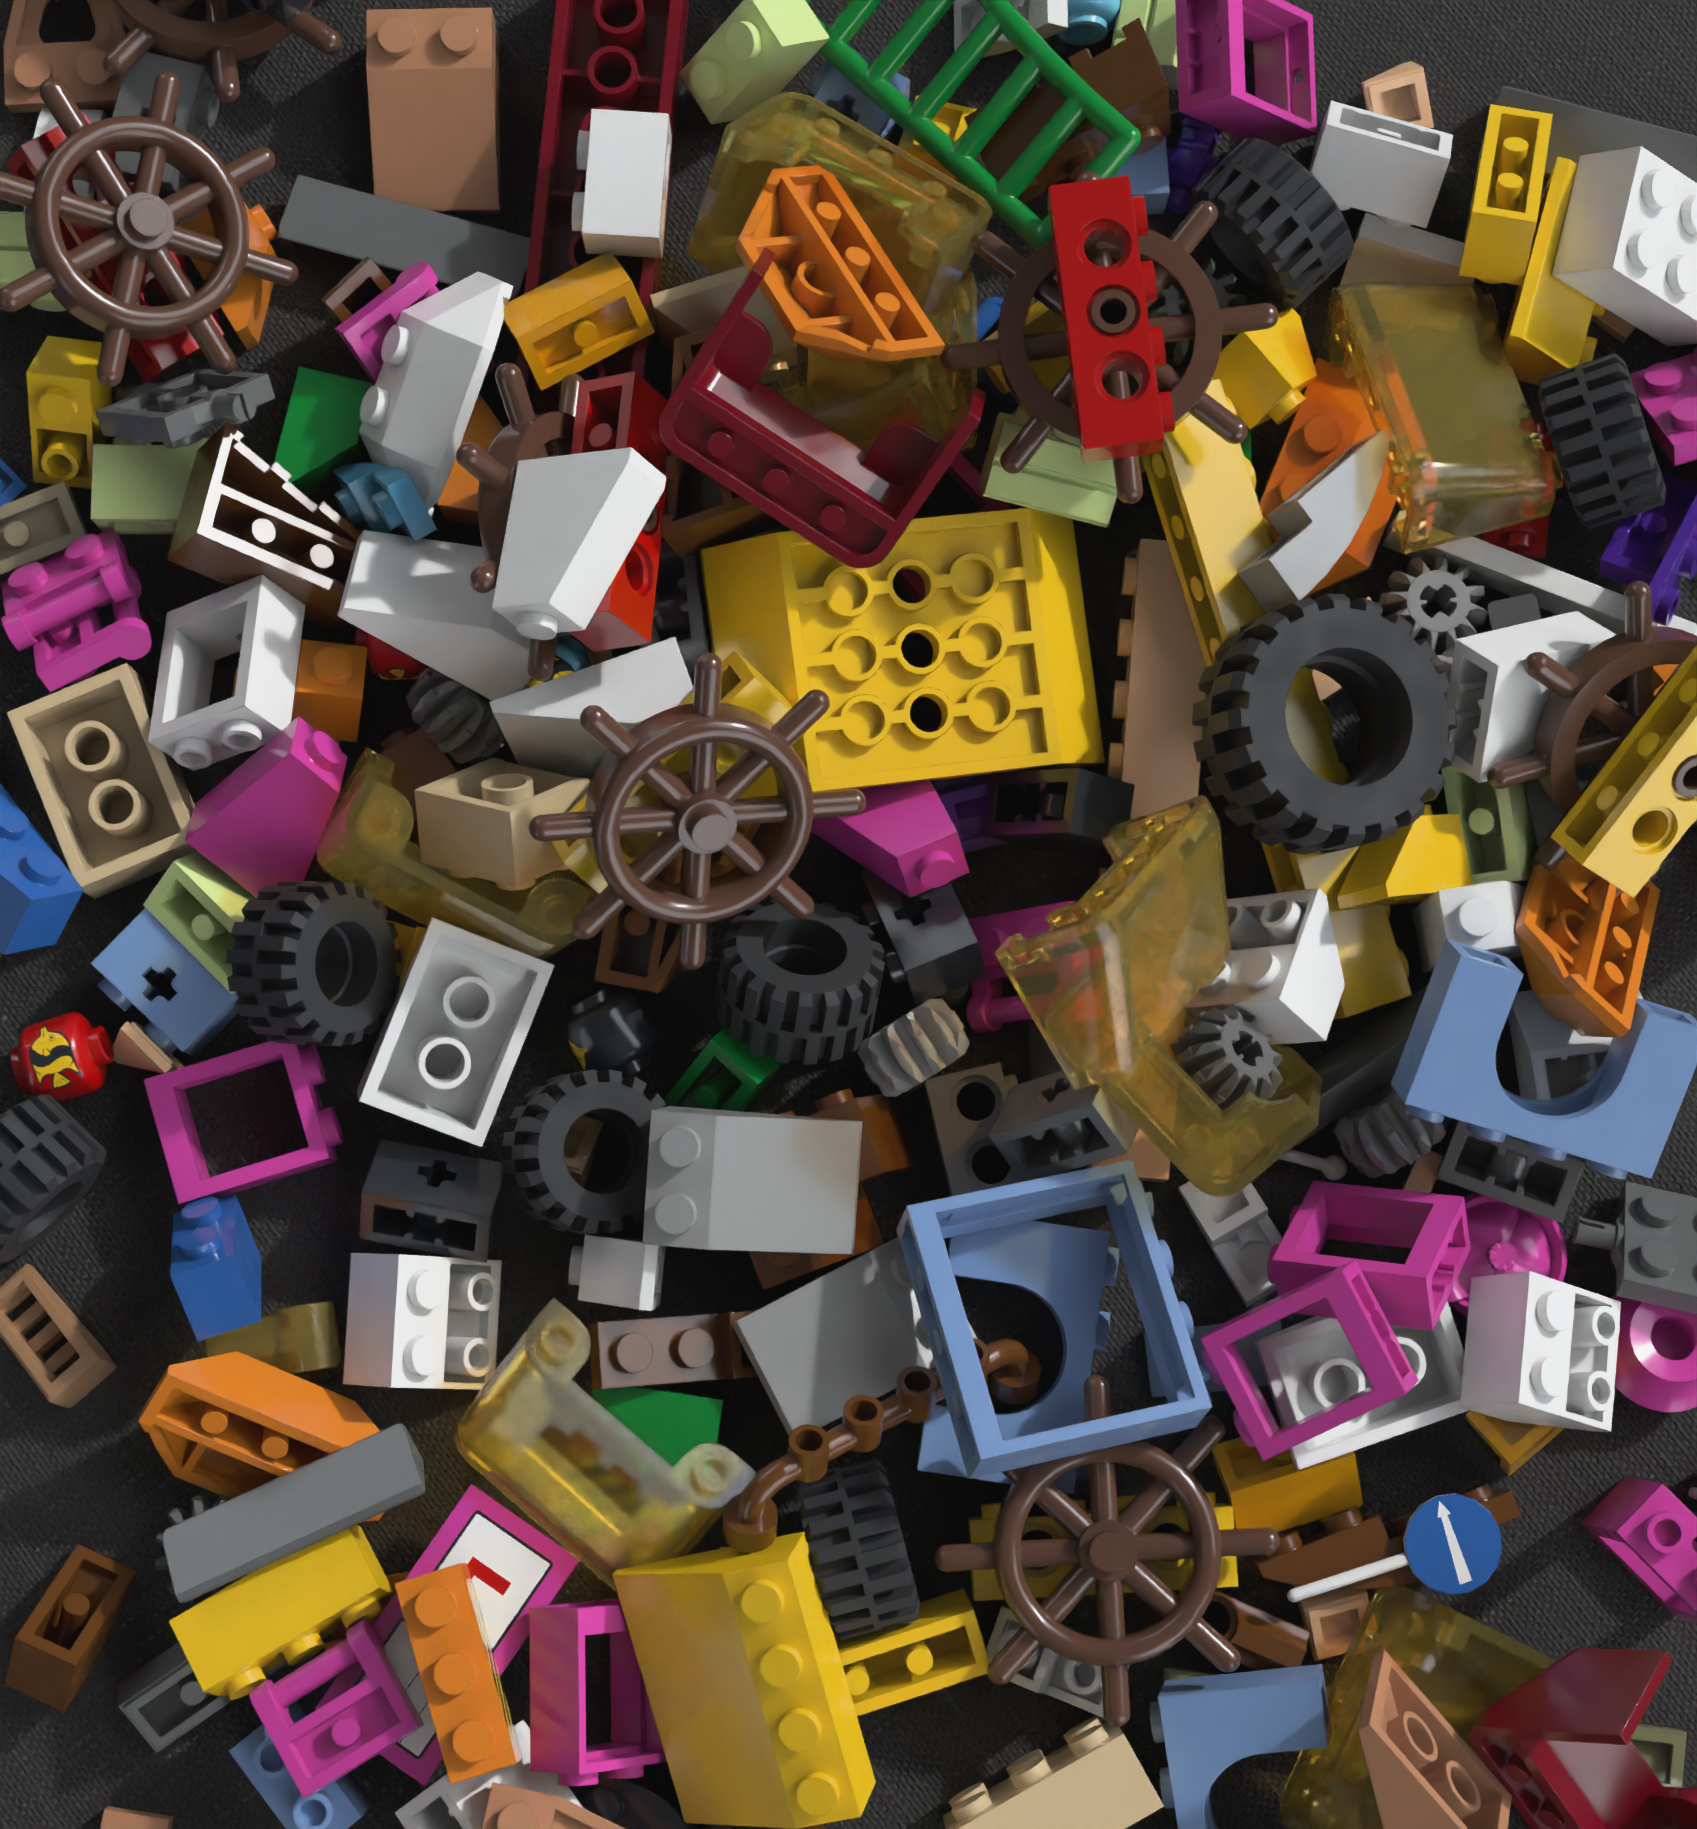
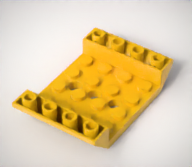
(1002, 631)

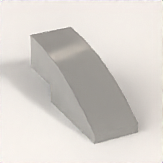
(1317, 524)

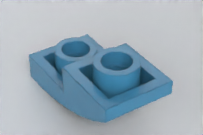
(382, 499)

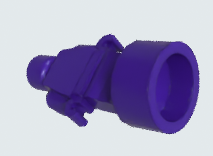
(1190, 161)

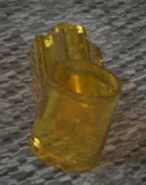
(292, 1340)

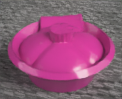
(1506, 1242)
(1657, 1356)

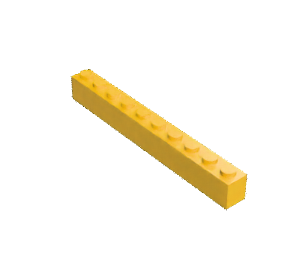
(1213, 533)

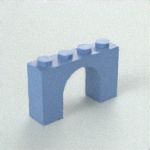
(1611, 1120)
(1068, 1275)
(1229, 1718)

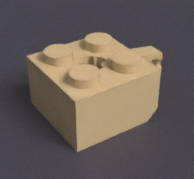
(482, 817)

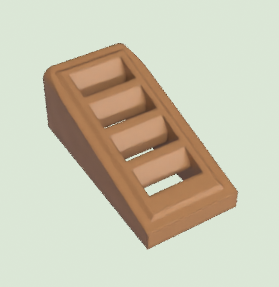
(83, 1374)

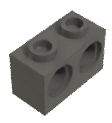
(960, 1137)

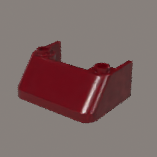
(789, 461)
(1569, 1749)

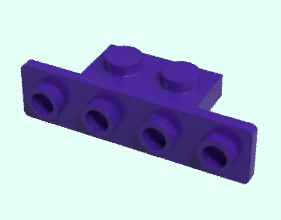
(1657, 548)

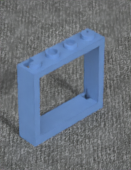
(952, 1345)

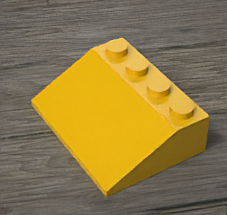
(747, 1687)

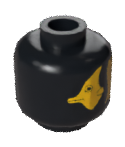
(609, 1030)

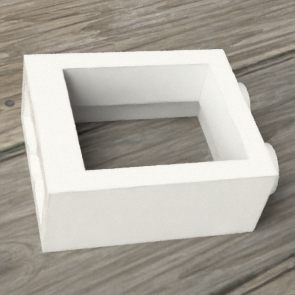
(245, 618)

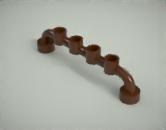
(753, 1517)

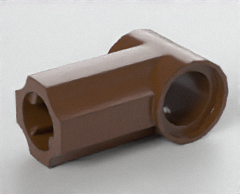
(1260, 1636)

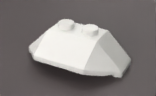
(433, 380)

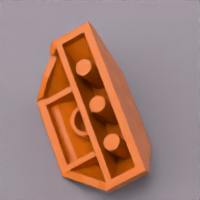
(831, 273)
(1317, 435)
(1585, 946)
(245, 1422)

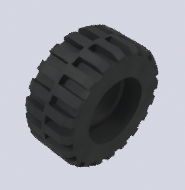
(1398, 711)

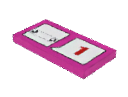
(510, 1570)

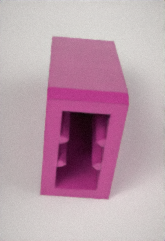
(271, 809)
(900, 837)

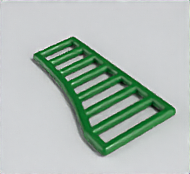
(960, 155)

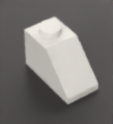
(618, 1271)

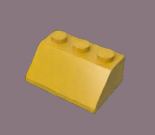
(1547, 315)

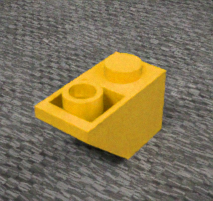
(63, 410)

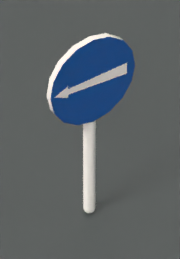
(1446, 1543)

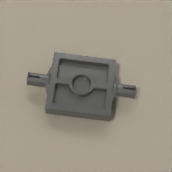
(183, 406)
(1649, 1246)

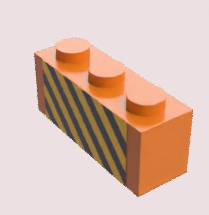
(458, 1672)

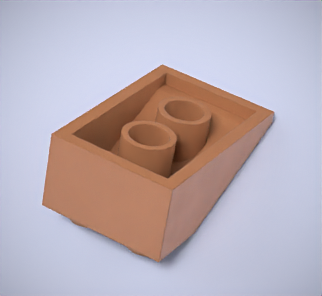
(435, 108)
(1420, 1764)

